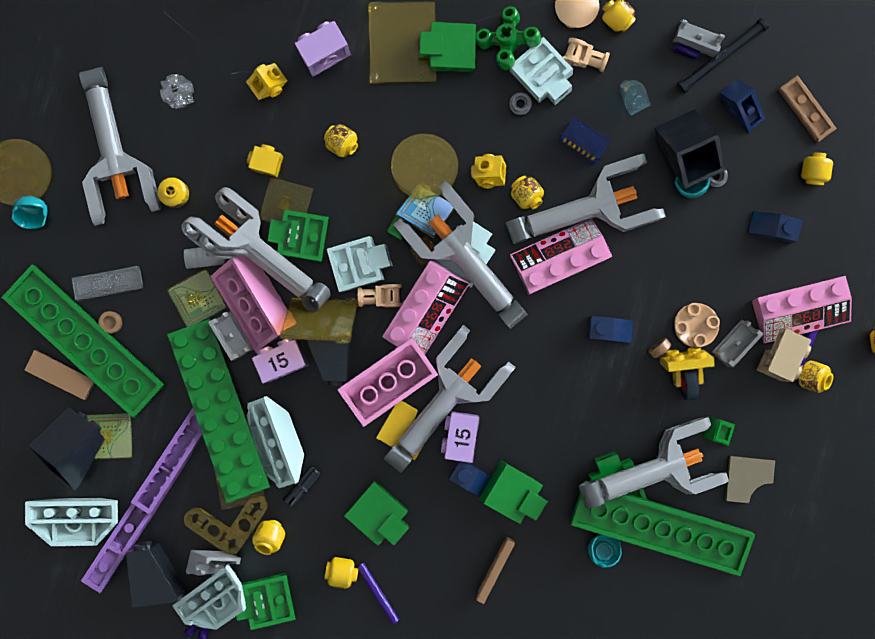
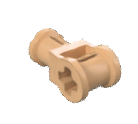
(584, 55)
(382, 296)

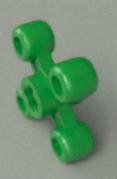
(508, 38)

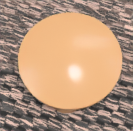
(577, 12)
(696, 325)

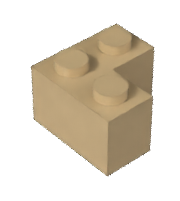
(785, 356)

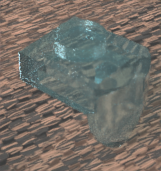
(634, 96)

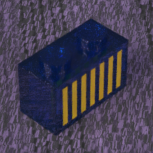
(585, 140)

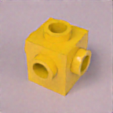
(266, 81)
(489, 171)

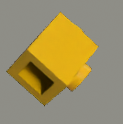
(265, 160)

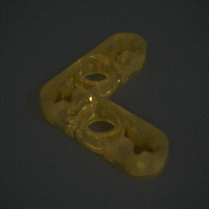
(232, 532)

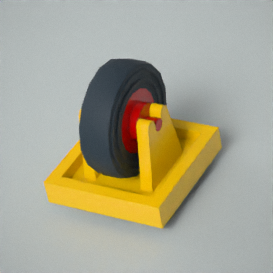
(687, 369)

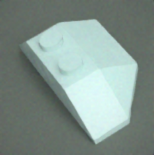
(275, 441)
(72, 520)
(213, 601)

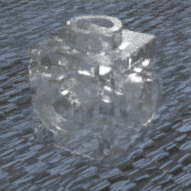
(182, 96)

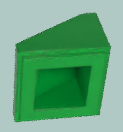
(392, 230)
(719, 431)

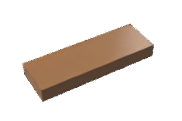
(807, 109)
(59, 375)
(494, 570)

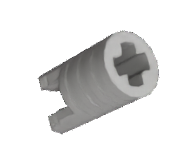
(199, 258)

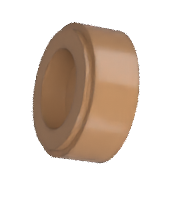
(110, 322)
(659, 348)

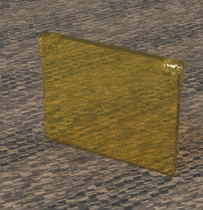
(396, 41)
(330, 322)

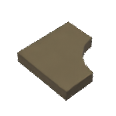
(747, 475)

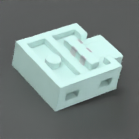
(543, 73)
(479, 243)
(358, 263)

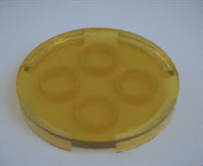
(423, 164)
(22, 170)

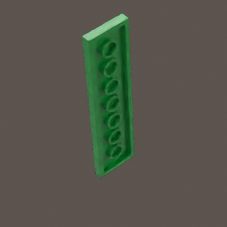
(83, 341)
(218, 411)
(668, 531)

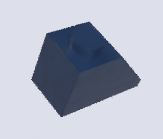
(743, 104)
(775, 226)
(609, 329)
(469, 477)

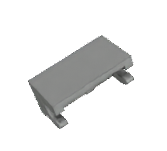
(698, 38)
(231, 336)
(737, 343)
(209, 562)

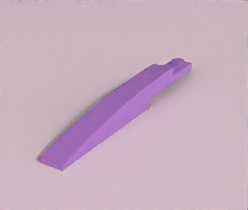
(144, 503)

